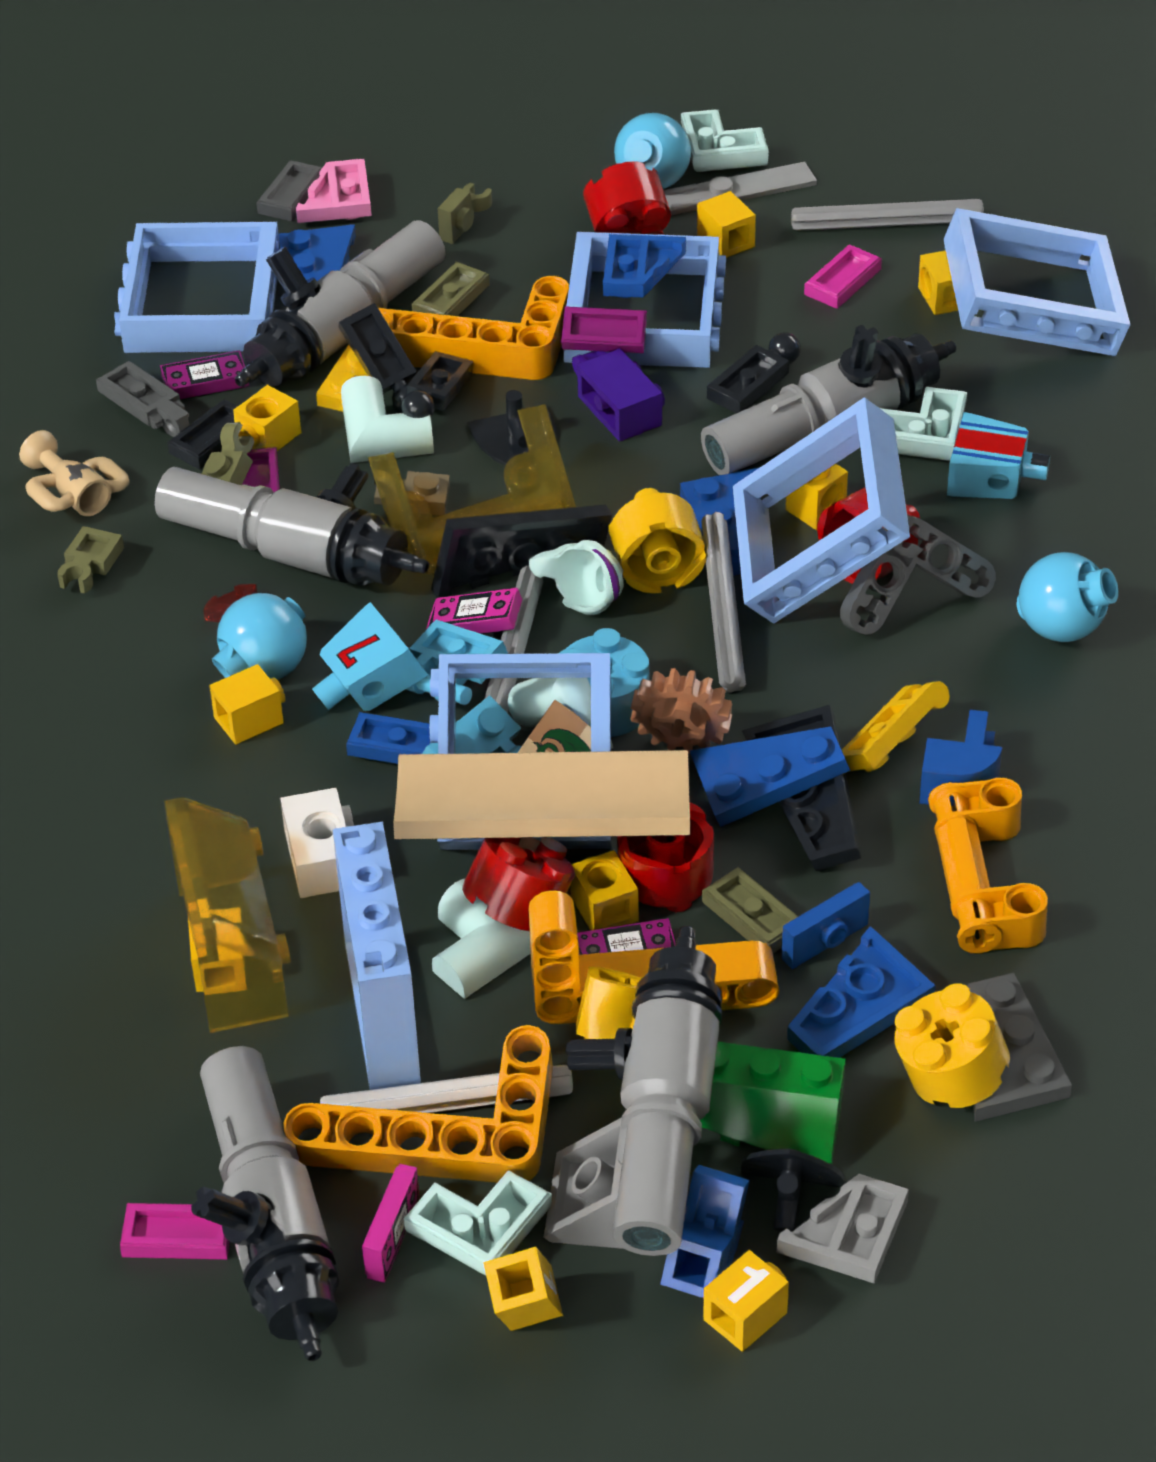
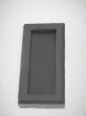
(288, 190)

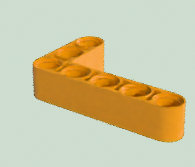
(495, 347)
(559, 973)
(439, 1131)

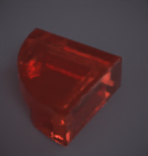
(216, 606)

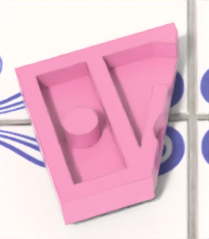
(337, 193)

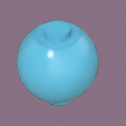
(657, 143)
(1066, 596)
(261, 632)

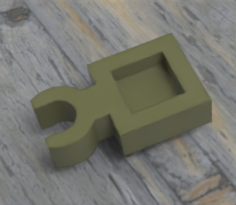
(88, 554)

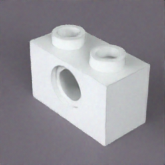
(309, 836)

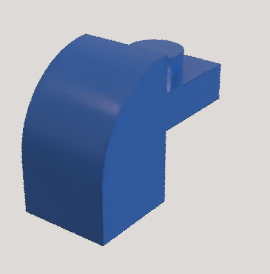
(961, 761)
(709, 1231)

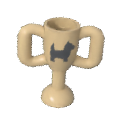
(75, 481)

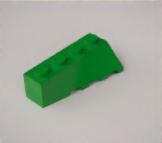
(776, 1099)

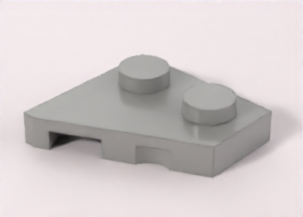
(849, 1229)

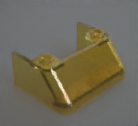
(532, 479)
(228, 914)

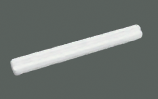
(442, 1094)

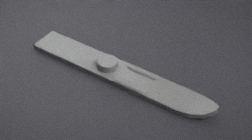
(743, 186)

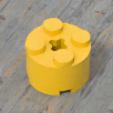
(657, 541)
(951, 1047)

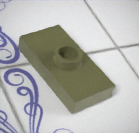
(452, 291)
(748, 908)

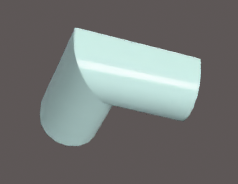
(721, 149)
(932, 430)
(373, 431)
(534, 696)
(484, 947)
(481, 1231)

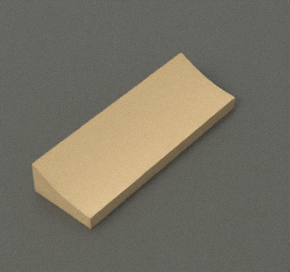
(542, 794)

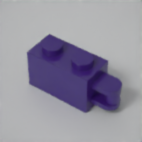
(618, 393)

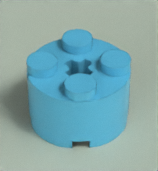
(628, 668)

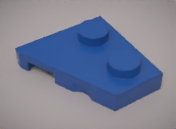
(639, 263)

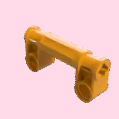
(1002, 915)

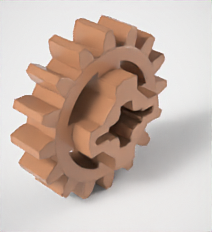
(681, 710)

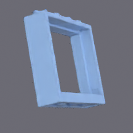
(194, 243)
(1028, 316)
(662, 346)
(845, 548)
(554, 665)
(377, 956)

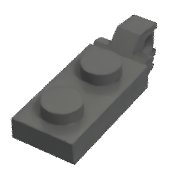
(144, 398)

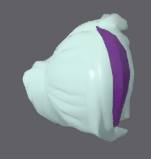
(583, 574)

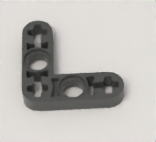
(903, 560)

